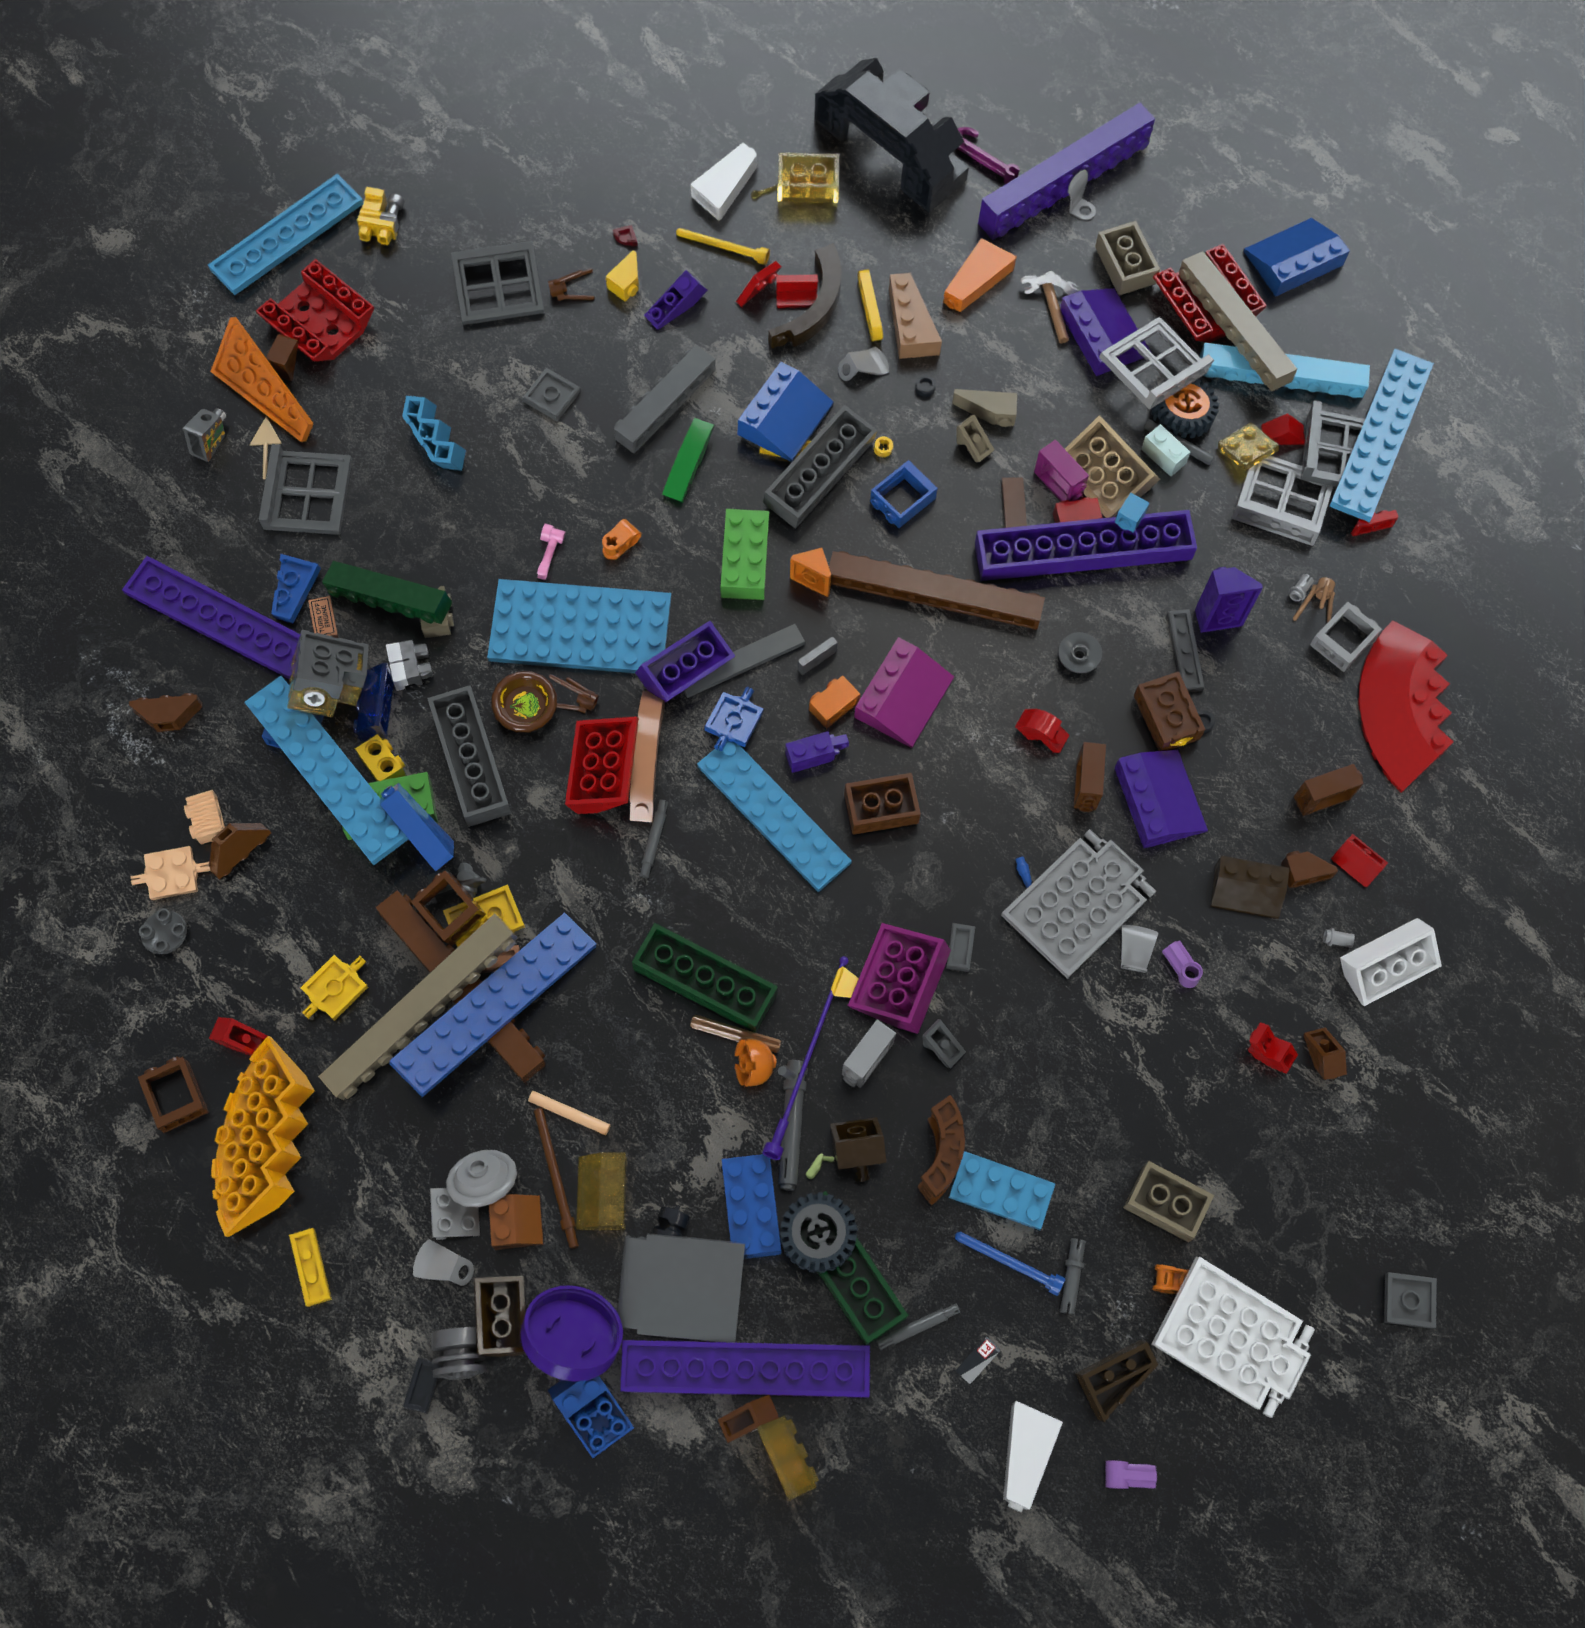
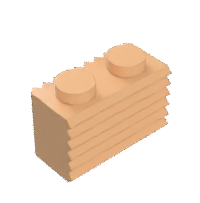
(205, 816)

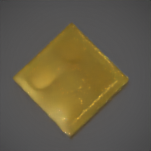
(1248, 446)

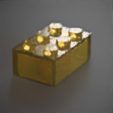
(808, 177)

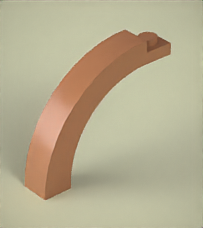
(645, 757)

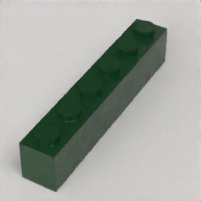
(387, 592)

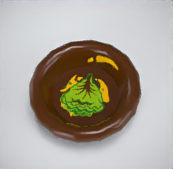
(524, 701)

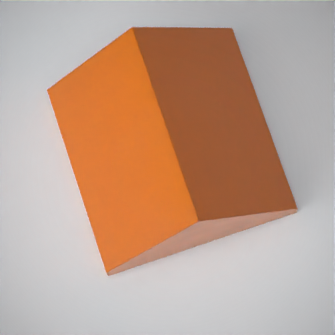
(811, 570)

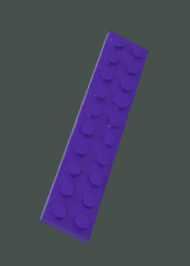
(213, 615)
(745, 1368)

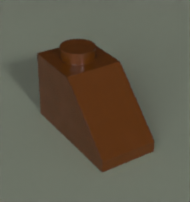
(1307, 869)
(1326, 1053)

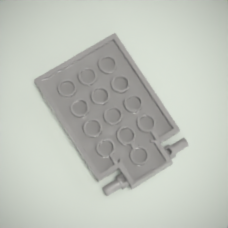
(1079, 902)

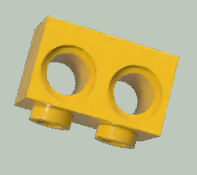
(377, 763)

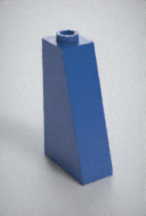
(418, 826)

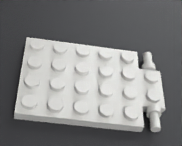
(1235, 1337)

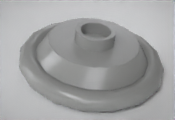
(481, 1178)

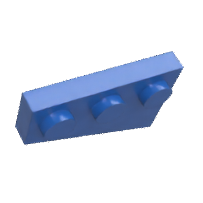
(294, 584)

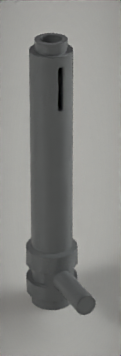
(791, 1141)

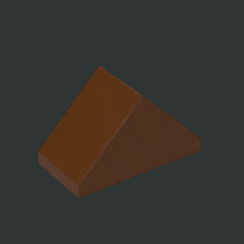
(283, 356)

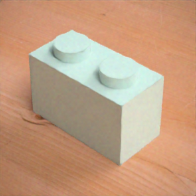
(1165, 450)

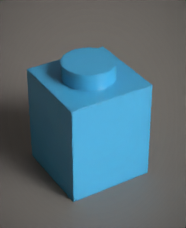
(1131, 512)

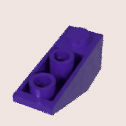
(676, 300)

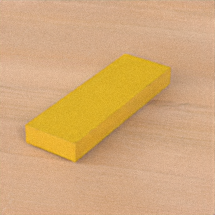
(310, 1267)

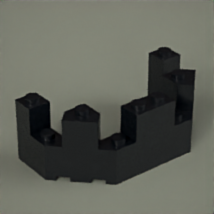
(894, 120)

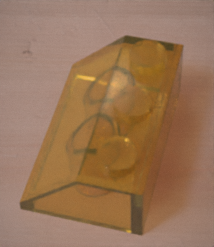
(602, 1191)
(787, 1457)

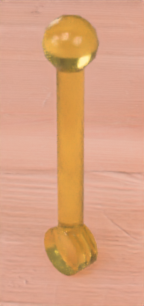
(755, 193)

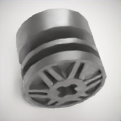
(458, 1353)

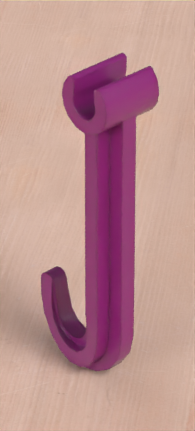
(1009, 171)

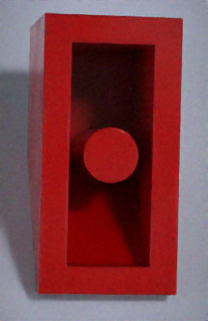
(236, 1036)

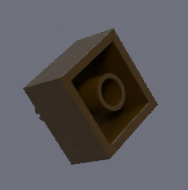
(858, 1145)

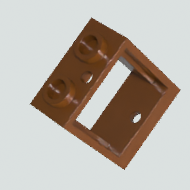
(1089, 776)
(1328, 789)
(463, 922)
(183, 1114)

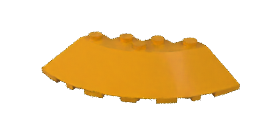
(258, 1138)

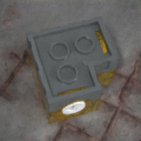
(326, 673)

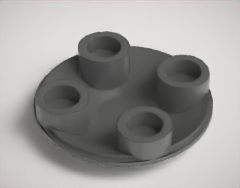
(163, 931)

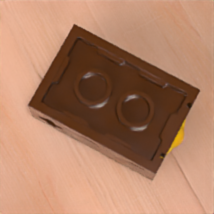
(1169, 712)

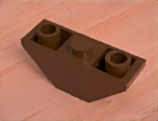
(167, 712)
(235, 845)

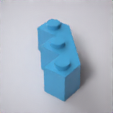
(432, 433)

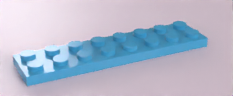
(285, 234)
(775, 814)

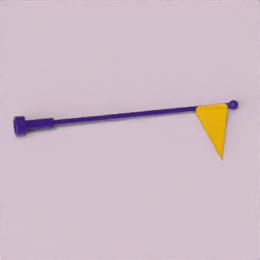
(842, 987)

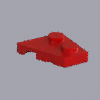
(759, 282)

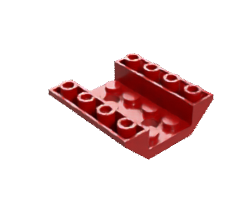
(1189, 306)
(330, 307)

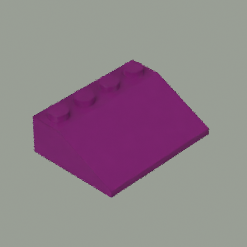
(903, 693)
(900, 977)

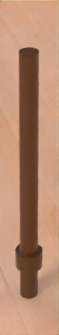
(567, 1222)

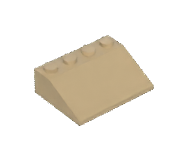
(1111, 467)

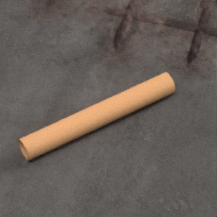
(569, 1112)

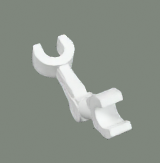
(1049, 277)

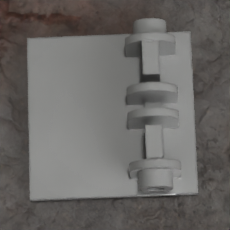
(451, 1218)

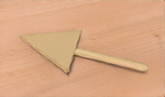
(265, 436)

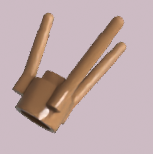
(1324, 591)

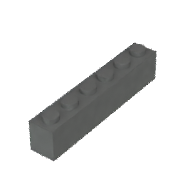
(664, 398)

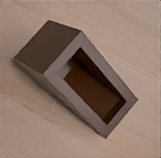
(748, 1418)

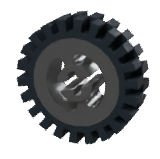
(809, 1209)

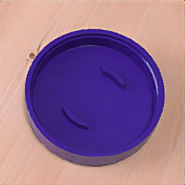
(571, 1333)

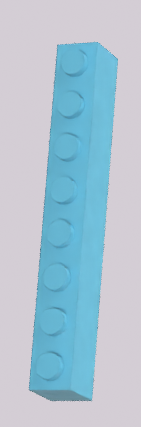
(1311, 373)

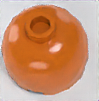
(755, 1062)

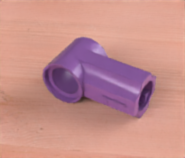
(1183, 962)
(1124, 1475)

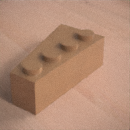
(912, 322)

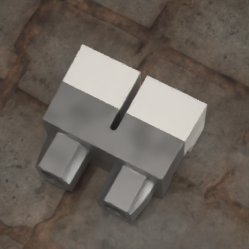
(404, 663)

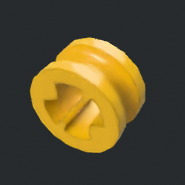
(883, 440)

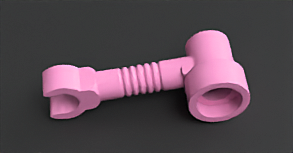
(553, 537)

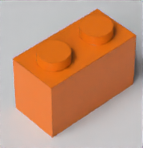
(834, 701)

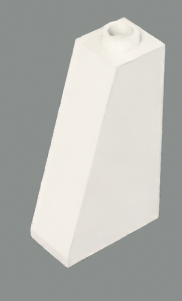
(724, 181)
(1029, 1449)

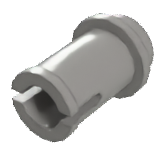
(1299, 591)
(1338, 938)

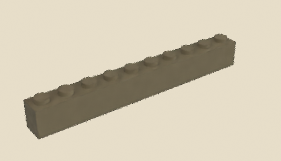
(418, 1007)

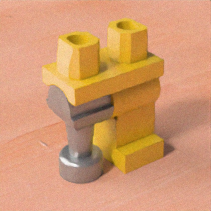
(374, 219)

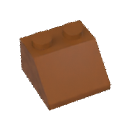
(516, 1222)

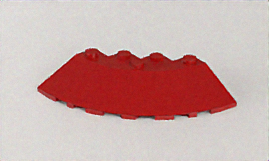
(1402, 704)

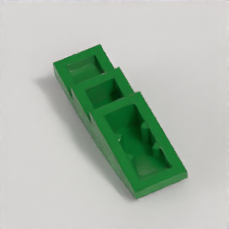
(688, 459)

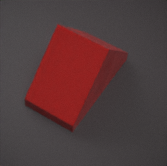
(1285, 430)

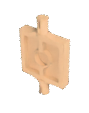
(170, 873)

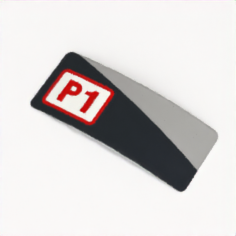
(978, 1360)

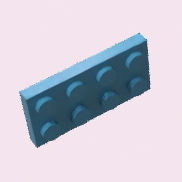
(1002, 1190)

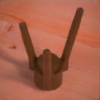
(558, 286)
(586, 698)

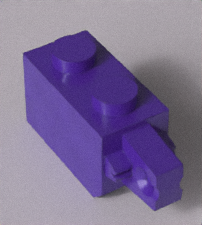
(814, 750)

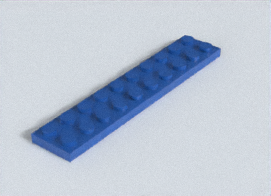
(492, 1004)

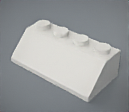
(1391, 961)

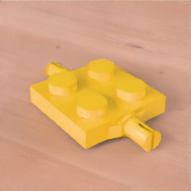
(334, 987)

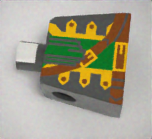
(205, 433)

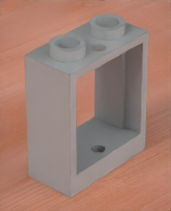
(1336, 653)
(868, 1054)

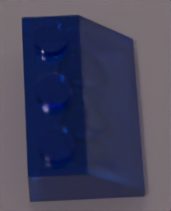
(375, 703)

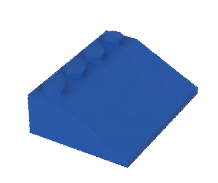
(1297, 255)
(784, 412)

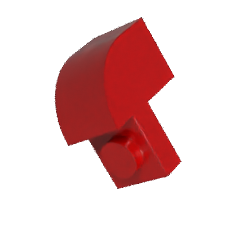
(1043, 726)
(1271, 1050)

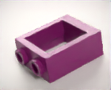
(1061, 472)

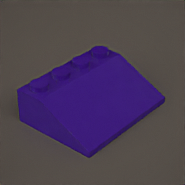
(1098, 322)
(1159, 797)

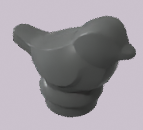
(469, 879)

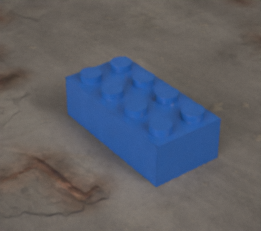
(751, 1205)

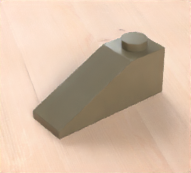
(993, 407)

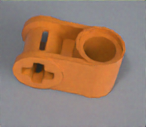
(620, 539)
(1172, 1276)

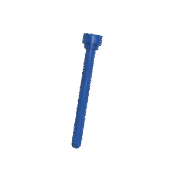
(1052, 1282)

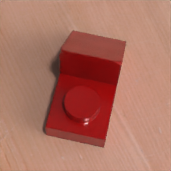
(1379, 521)

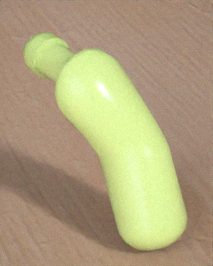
(816, 1166)

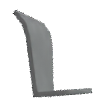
(1076, 190)
(866, 361)
(1137, 947)
(439, 1263)

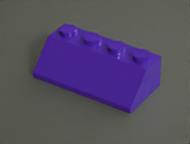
(1226, 599)
(685, 662)

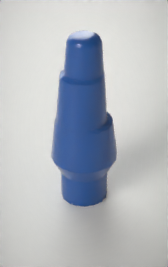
(1023, 870)

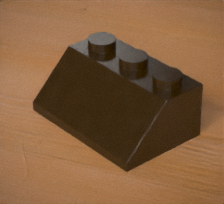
(1249, 887)
(499, 1315)

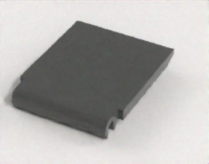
(681, 1287)

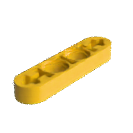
(870, 305)

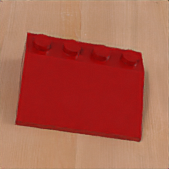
(601, 764)

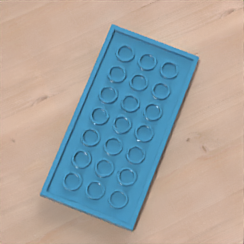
(577, 626)

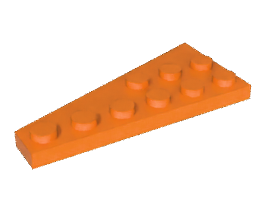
(251, 375)

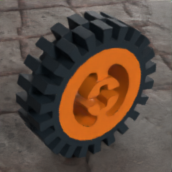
(1199, 406)

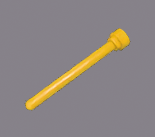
(761, 254)

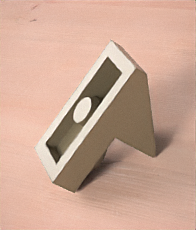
(974, 438)

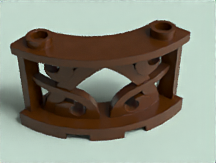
(950, 1145)

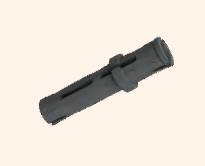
(1074, 1266)

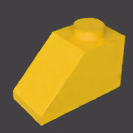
(624, 277)

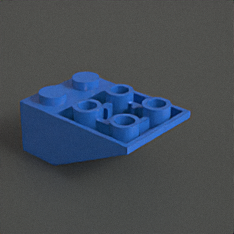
(591, 1412)

